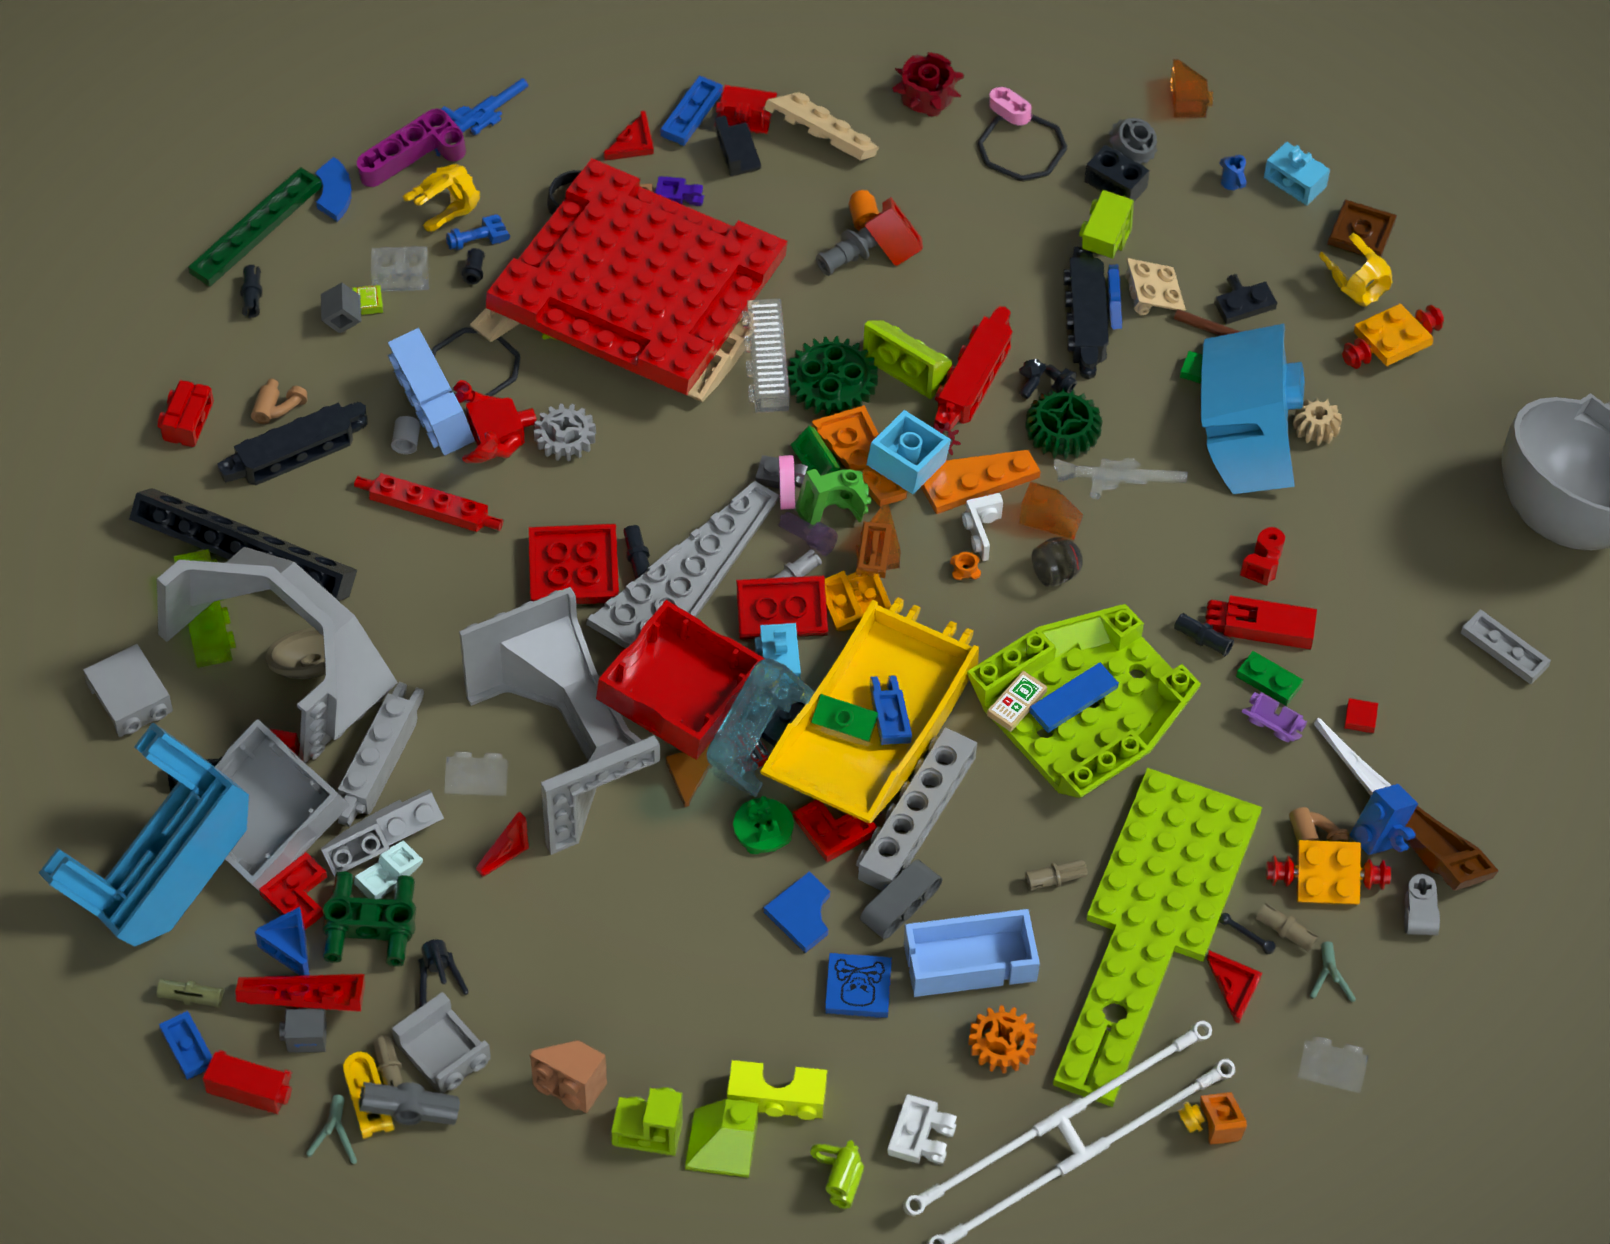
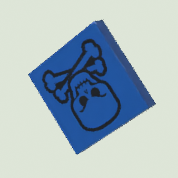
(858, 985)

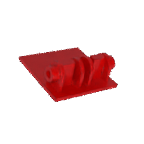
(746, 106)

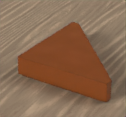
(687, 773)

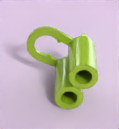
(845, 1172)

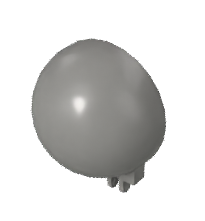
(1561, 470)

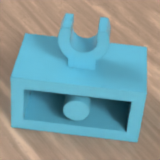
(1296, 173)
(780, 644)

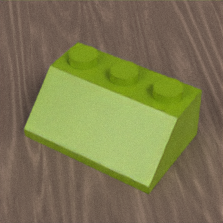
(905, 357)

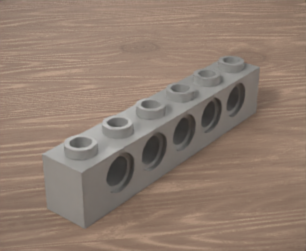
(947, 748)

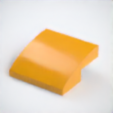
(851, 595)

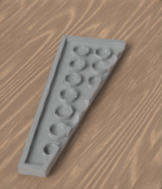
(689, 570)

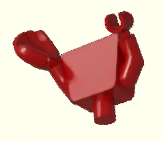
(494, 424)

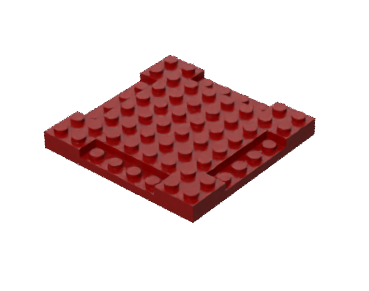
(637, 277)

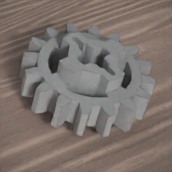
(565, 432)

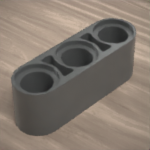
(901, 899)

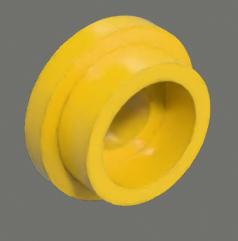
(1192, 1117)

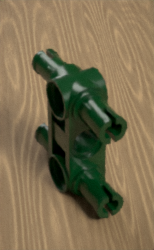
(369, 919)

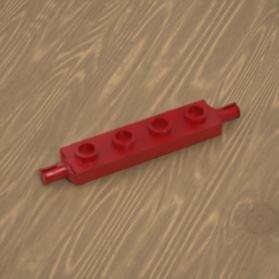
(429, 502)

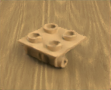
(1153, 286)

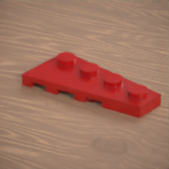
(308, 991)

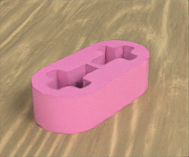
(1010, 106)
(786, 482)

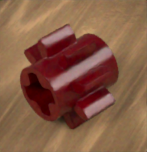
(950, 434)

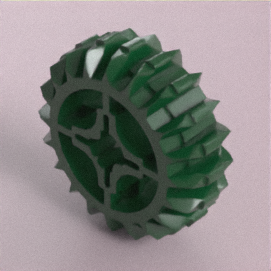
(1049, 415)

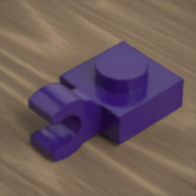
(677, 190)

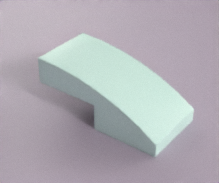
(382, 876)

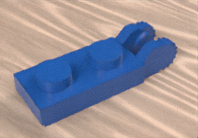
(892, 718)

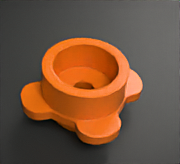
(965, 559)

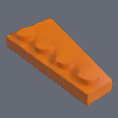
(849, 438)
(978, 477)

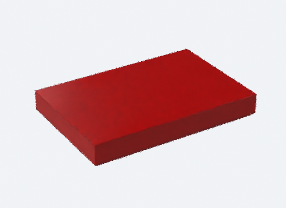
(782, 602)

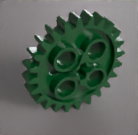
(832, 376)

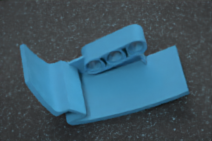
(1247, 405)

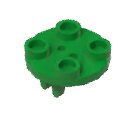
(768, 836)

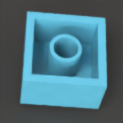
(908, 452)

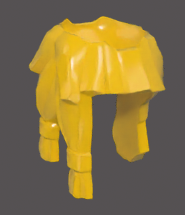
(461, 190)
(1374, 268)

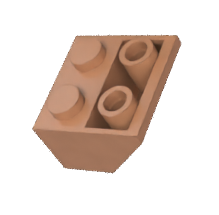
(570, 1073)

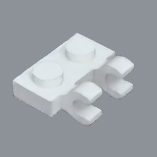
(913, 1128)

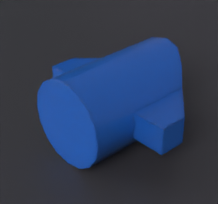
(1233, 172)

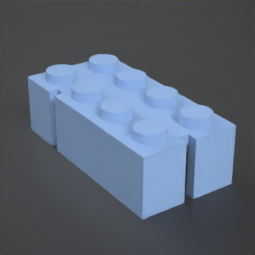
(429, 392)
(971, 952)

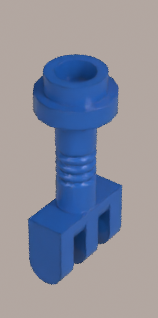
(491, 227)

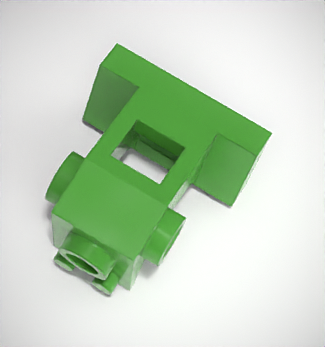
(830, 489)

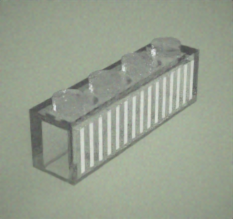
(767, 355)

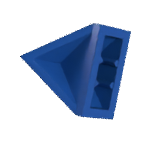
(286, 941)

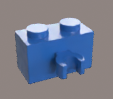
(1384, 821)

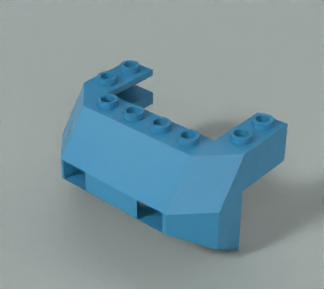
(169, 856)

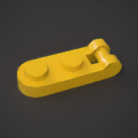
(359, 1069)

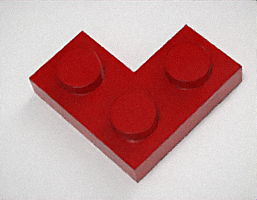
(830, 835)
(290, 889)

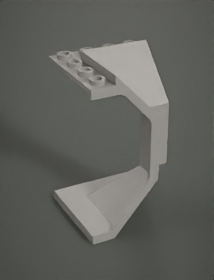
(545, 658)
(353, 666)

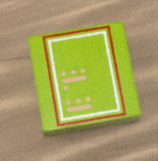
(370, 299)

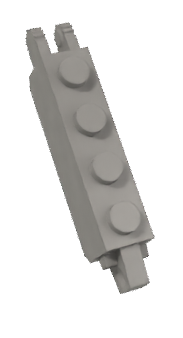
(379, 752)

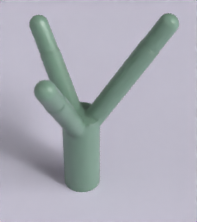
(1329, 966)
(334, 1121)

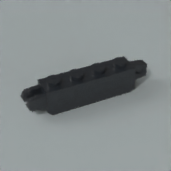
(1087, 311)
(294, 444)

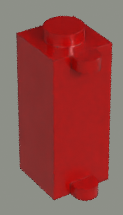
(247, 1082)

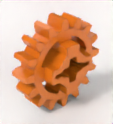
(1003, 1028)

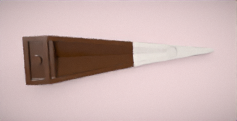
(1437, 845)

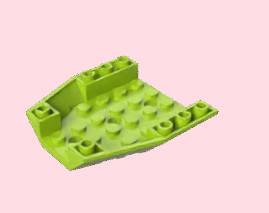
(1101, 738)

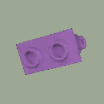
(1263, 714)

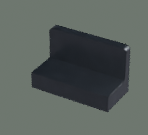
(737, 147)

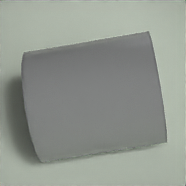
(405, 435)

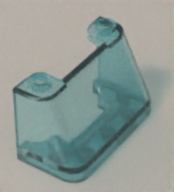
(767, 688)

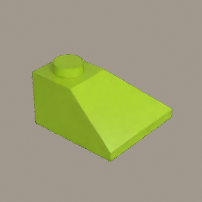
(723, 1138)

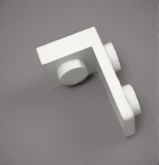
(979, 511)

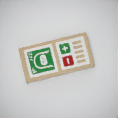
(1016, 701)

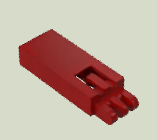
(1274, 621)

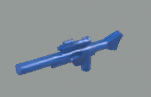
(483, 113)

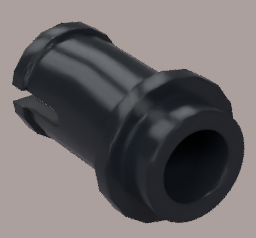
(472, 272)

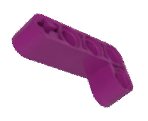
(376, 164)

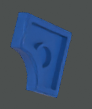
(799, 911)

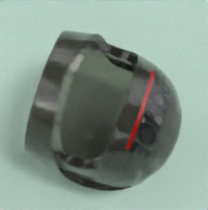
(1057, 561)

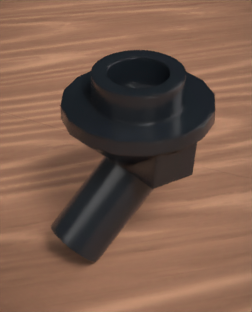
(1032, 370)
(1064, 379)

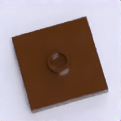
(1367, 222)

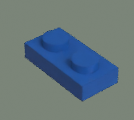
(186, 1044)

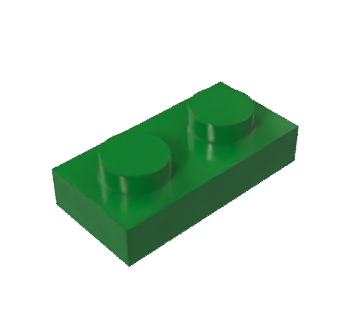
(1269, 678)

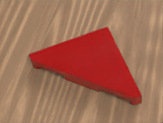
(633, 141)
(507, 846)
(1235, 982)

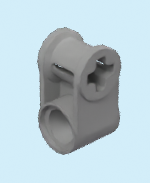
(1421, 909)

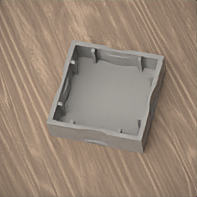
(286, 804)

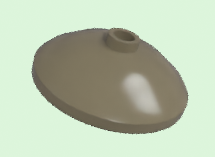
(298, 655)

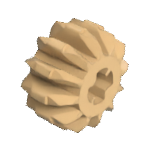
(1317, 421)

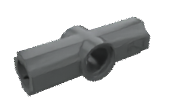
(409, 1103)

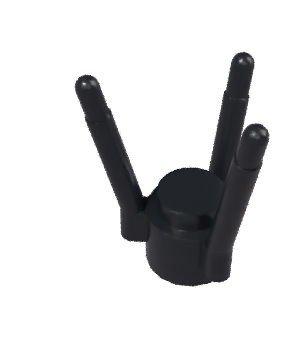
(436, 960)

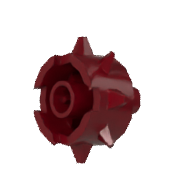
(927, 83)

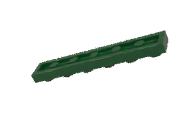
(254, 227)

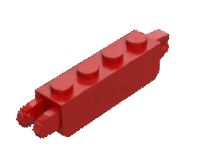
(975, 369)

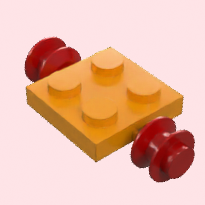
(1392, 335)
(1328, 872)

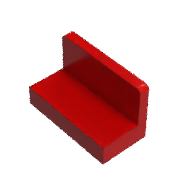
(894, 233)

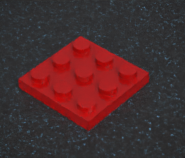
(574, 558)

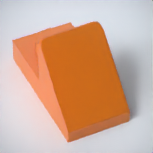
(1224, 1118)

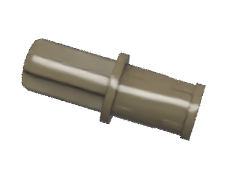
(1055, 874)
(387, 1060)

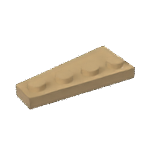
(822, 124)

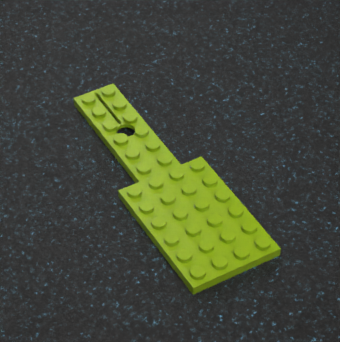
(1160, 899)

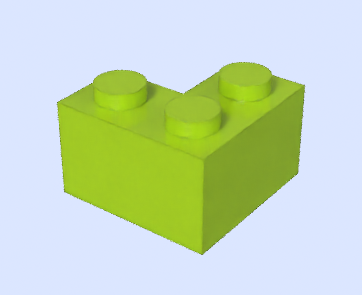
(1108, 224)
(651, 1123)

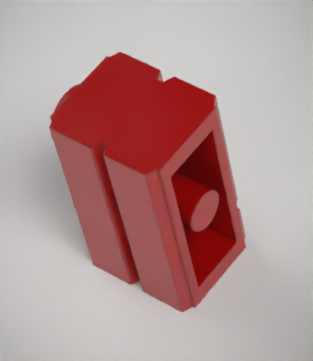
(185, 413)

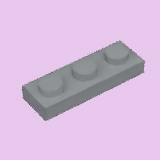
(1505, 646)

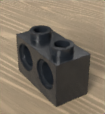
(1116, 174)

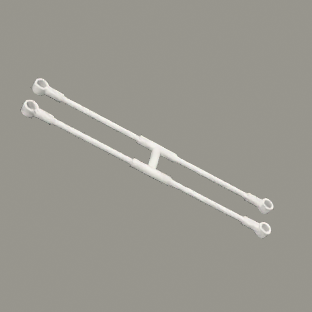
(1061, 1119)

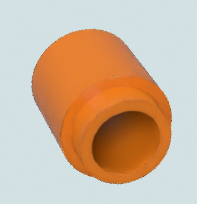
(862, 208)

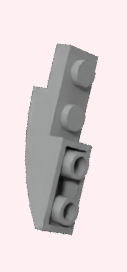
(379, 830)

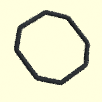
(1011, 173)
(470, 330)

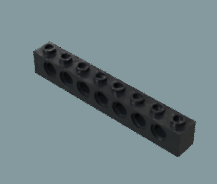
(228, 537)

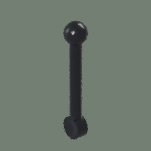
(1268, 946)

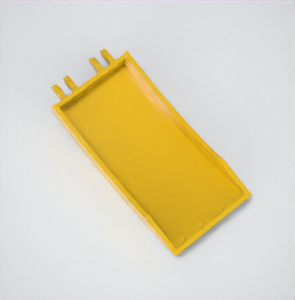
(863, 774)

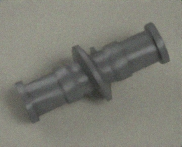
(846, 250)

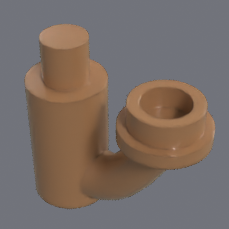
(265, 404)
(1304, 825)

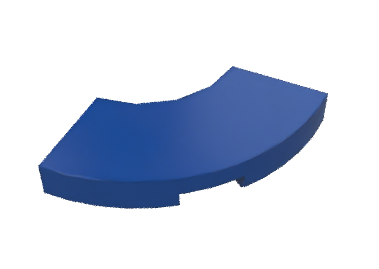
(336, 189)
(1115, 296)

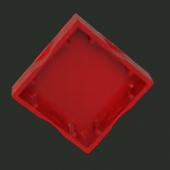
(677, 679)

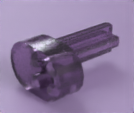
(818, 537)

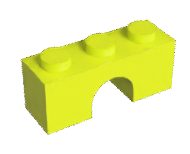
(801, 1098)

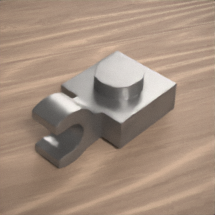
(769, 472)

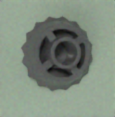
(1134, 139)

